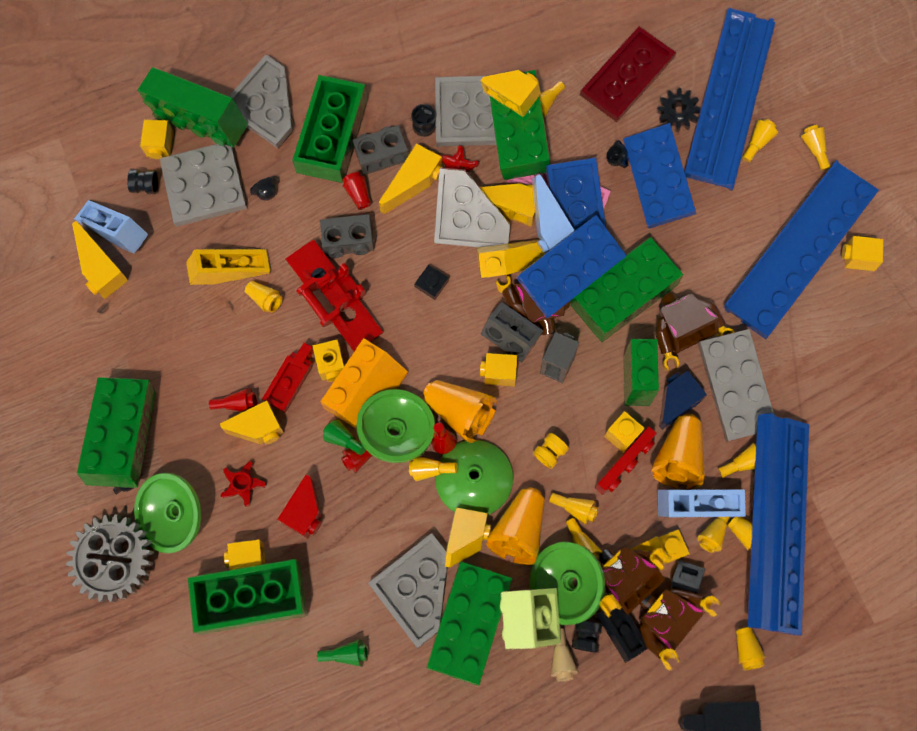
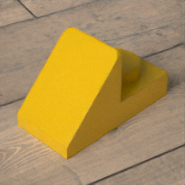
(671, 543)

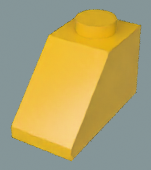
(513, 89)
(254, 425)
(466, 535)

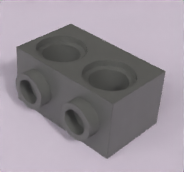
(383, 156)
(346, 229)
(511, 332)
(559, 356)

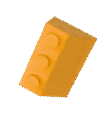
(363, 376)

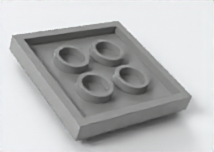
(463, 112)
(202, 184)

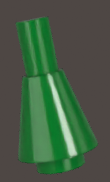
(338, 434)
(352, 654)

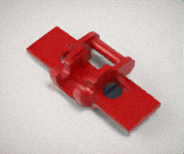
(340, 290)

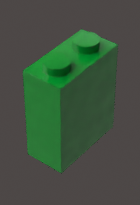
(641, 372)

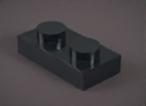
(623, 633)

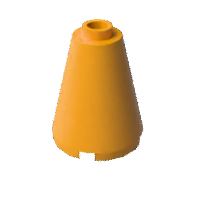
(461, 408)
(682, 455)
(519, 528)

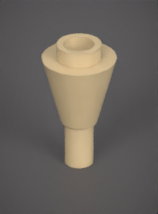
(563, 663)

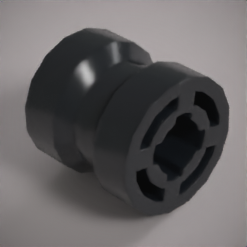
(423, 114)
(142, 181)
(587, 636)

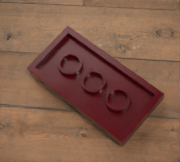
(627, 74)

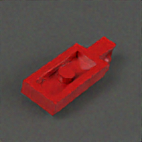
(289, 378)

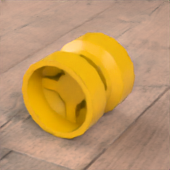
(550, 450)

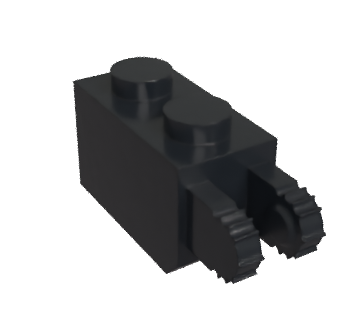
(723, 717)

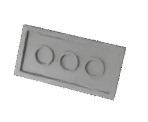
(736, 383)

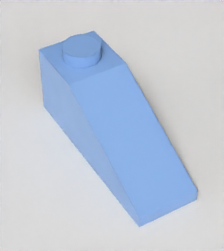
(550, 219)
(112, 226)
(701, 503)

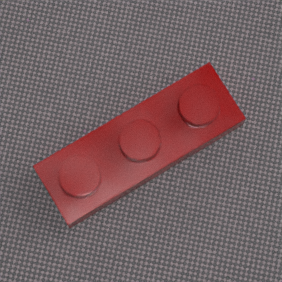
(627, 461)

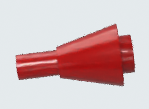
(238, 401)
(443, 439)
(354, 461)

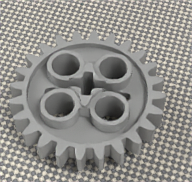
(105, 582)

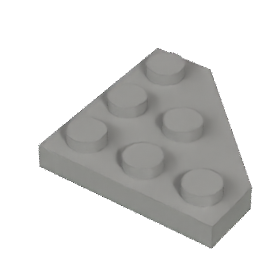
(265, 101)
(466, 213)
(415, 589)

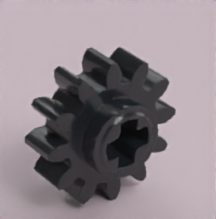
(687, 106)

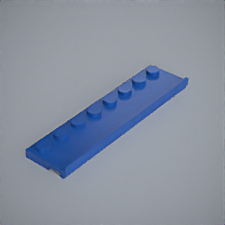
(729, 99)
(800, 249)
(779, 525)

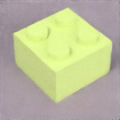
(530, 618)

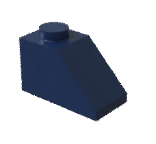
(679, 397)

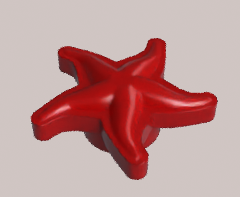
(458, 161)
(242, 483)

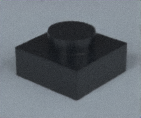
(431, 282)
(688, 576)

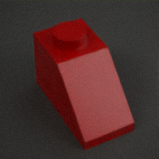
(302, 510)

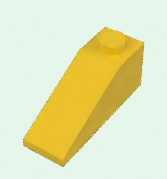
(413, 177)
(513, 201)
(507, 258)
(226, 265)
(96, 266)

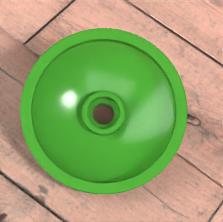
(397, 412)
(481, 494)
(168, 512)
(557, 569)

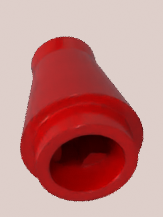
(356, 188)

